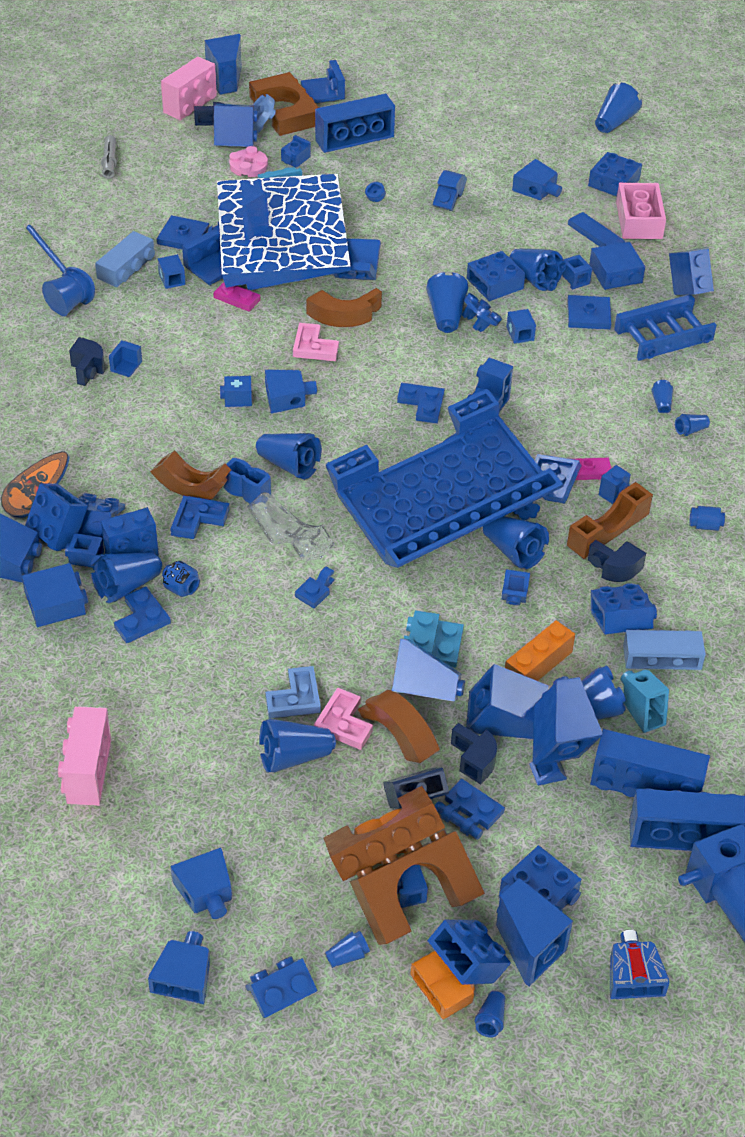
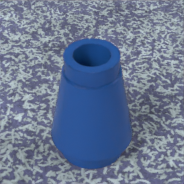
(662, 394)
(691, 423)
(348, 949)
(491, 1015)

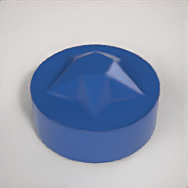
(375, 191)

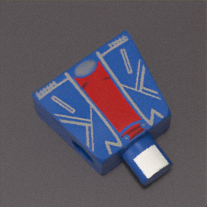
(636, 969)

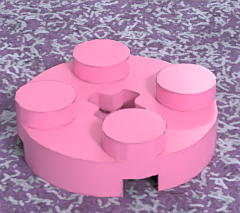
(248, 162)

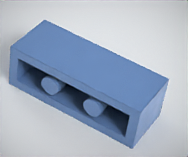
(125, 259)
(664, 649)

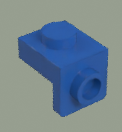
(515, 587)

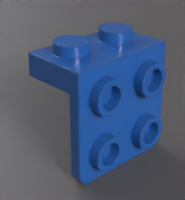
(97, 511)

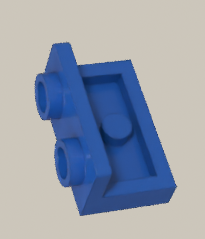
(282, 986)

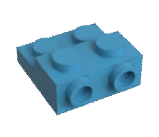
(436, 636)

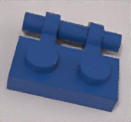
(472, 803)

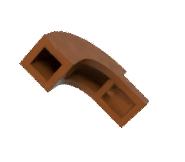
(343, 313)
(188, 481)
(403, 722)

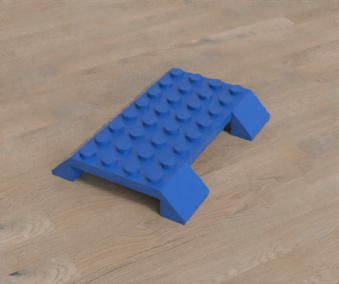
(444, 488)

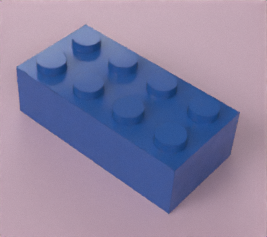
(354, 122)
(637, 763)
(680, 818)

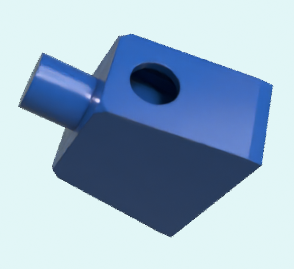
(536, 181)
(287, 390)
(204, 882)
(182, 970)

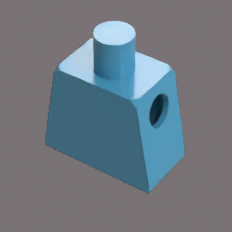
(646, 699)

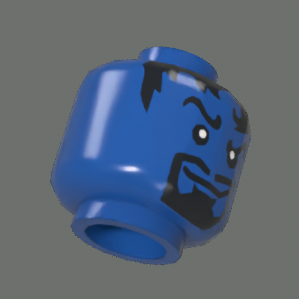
(180, 578)

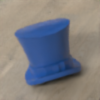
(69, 290)

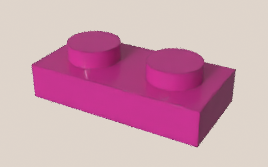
(237, 297)

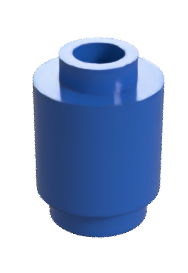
(707, 518)

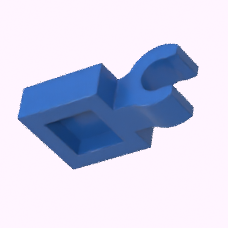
(315, 591)

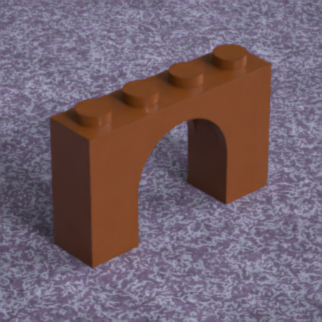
(287, 89)
(412, 824)
(378, 887)

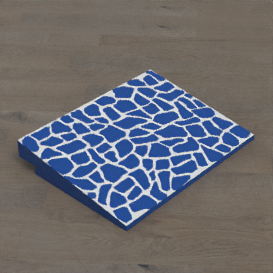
(303, 233)

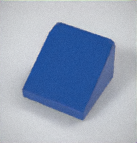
(548, 773)

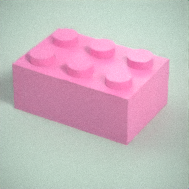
(188, 87)
(640, 211)
(85, 756)

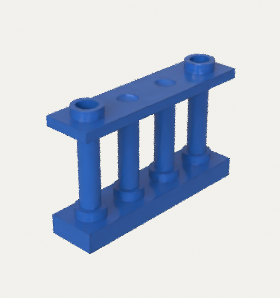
(664, 312)

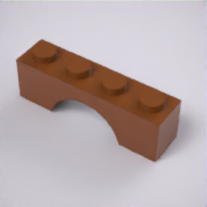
(628, 509)

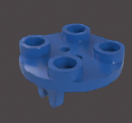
(481, 309)

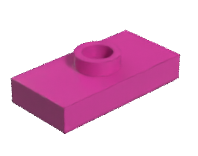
(593, 468)

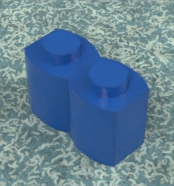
(246, 481)

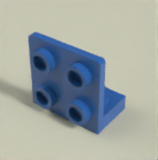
(327, 88)
(203, 257)
(363, 259)

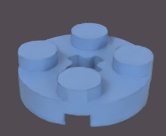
(265, 111)

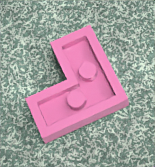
(309, 345)
(339, 720)

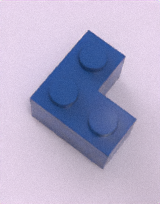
(496, 378)

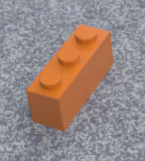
(543, 652)

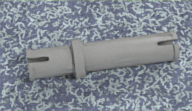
(108, 160)

